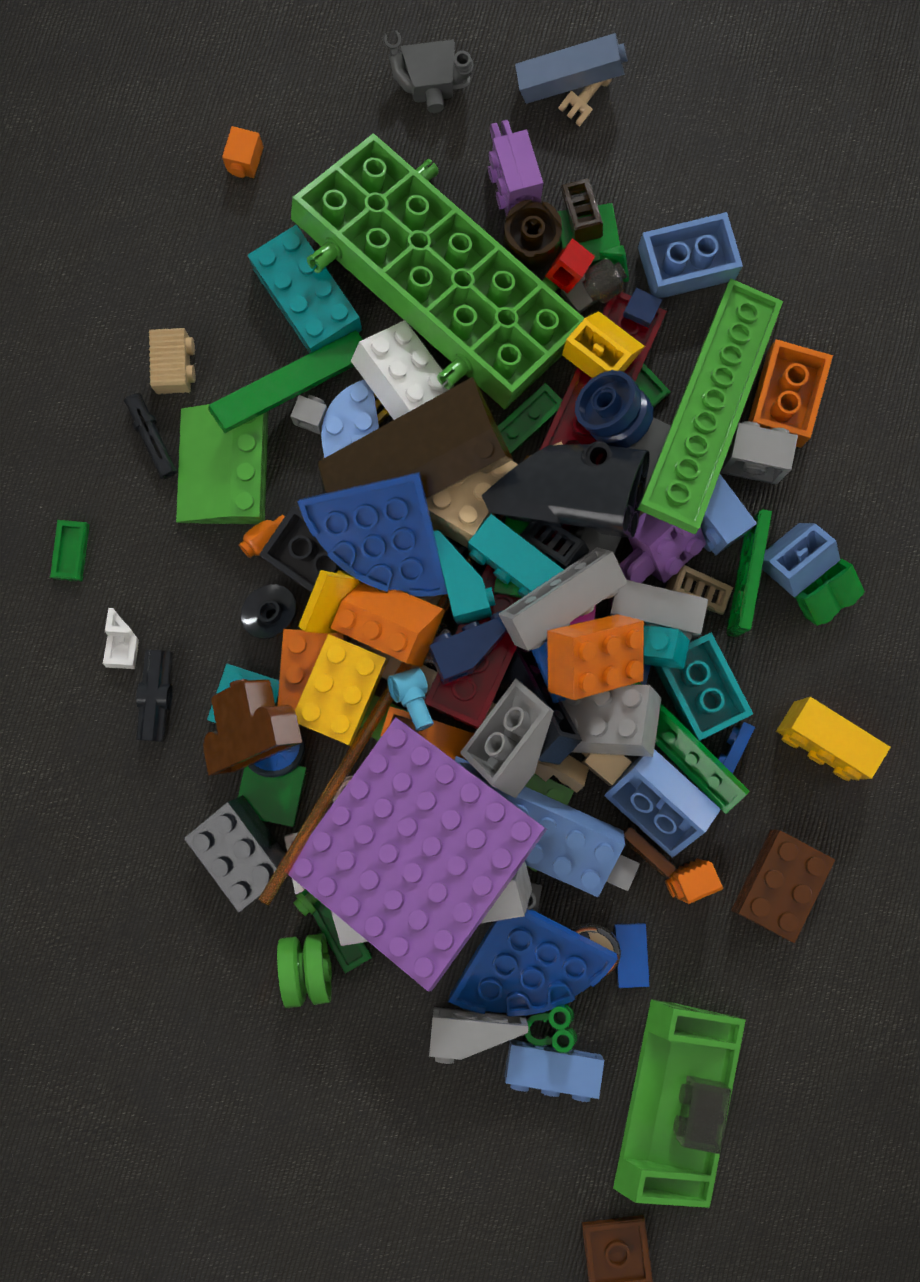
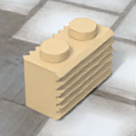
(171, 361)

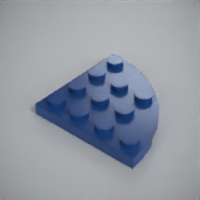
(380, 534)
(530, 967)

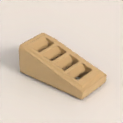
(691, 575)

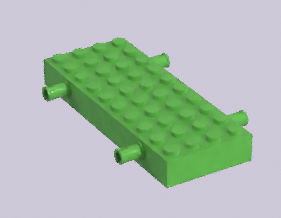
(435, 269)

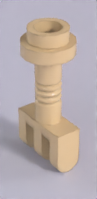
(580, 102)

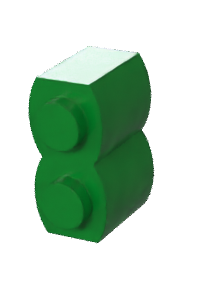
(830, 593)

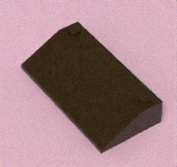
(439, 439)

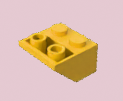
(600, 346)

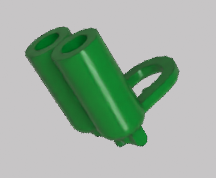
(560, 1019)

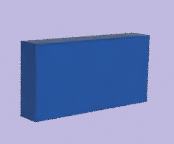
(633, 963)

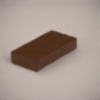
(648, 852)

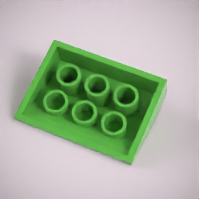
(220, 471)

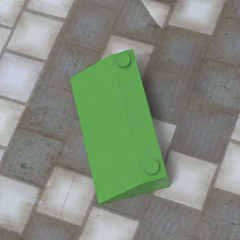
(674, 1045)

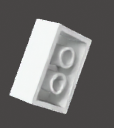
(398, 369)

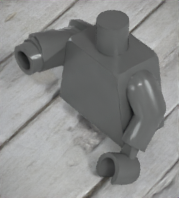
(429, 70)

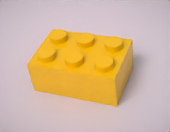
(340, 689)
(832, 740)

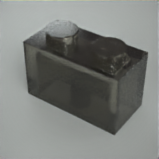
(702, 1114)

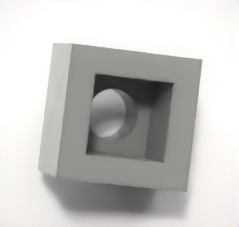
(309, 413)

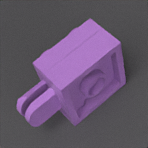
(513, 167)
(659, 550)

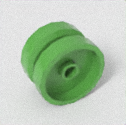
(304, 970)

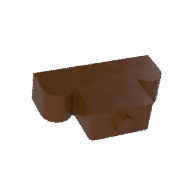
(248, 727)

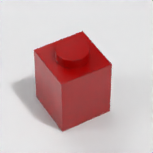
(570, 266)

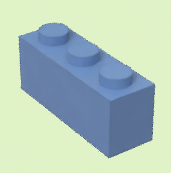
(553, 1071)

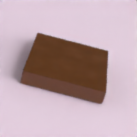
(617, 1250)

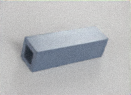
(571, 68)

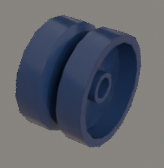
(614, 409)

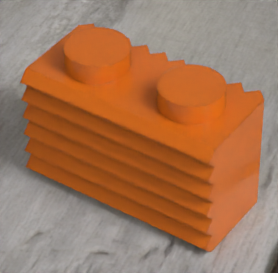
(694, 881)

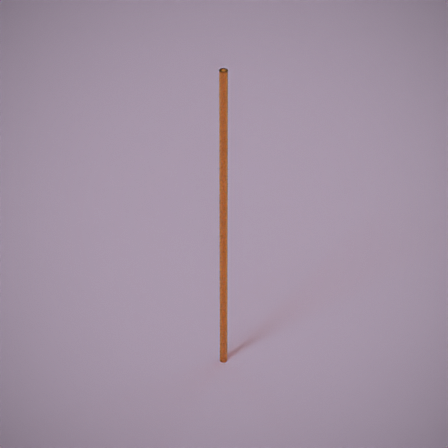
(340, 774)

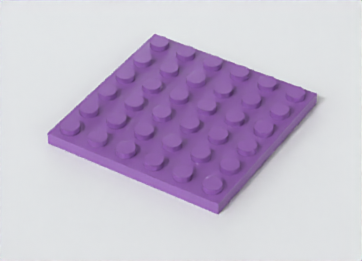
(415, 853)

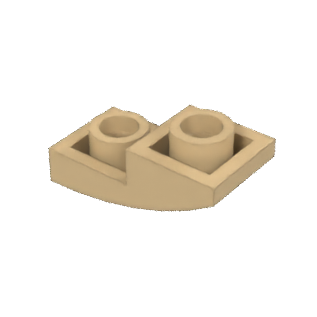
(569, 772)

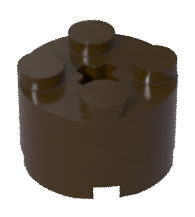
(532, 233)

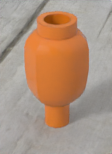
(258, 536)

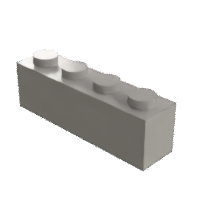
(563, 598)

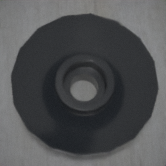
(262, 604)

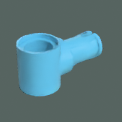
(410, 690)

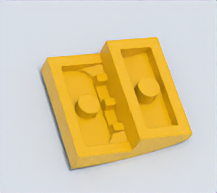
(325, 600)

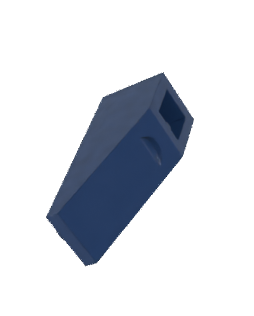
(465, 651)

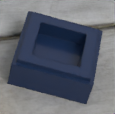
(642, 307)

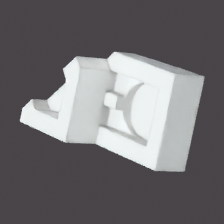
(121, 643)

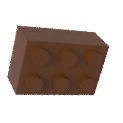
(783, 885)

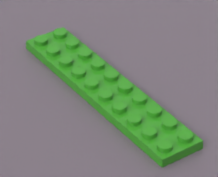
(710, 408)

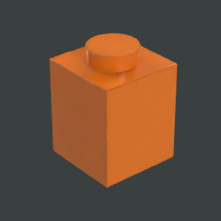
(242, 152)

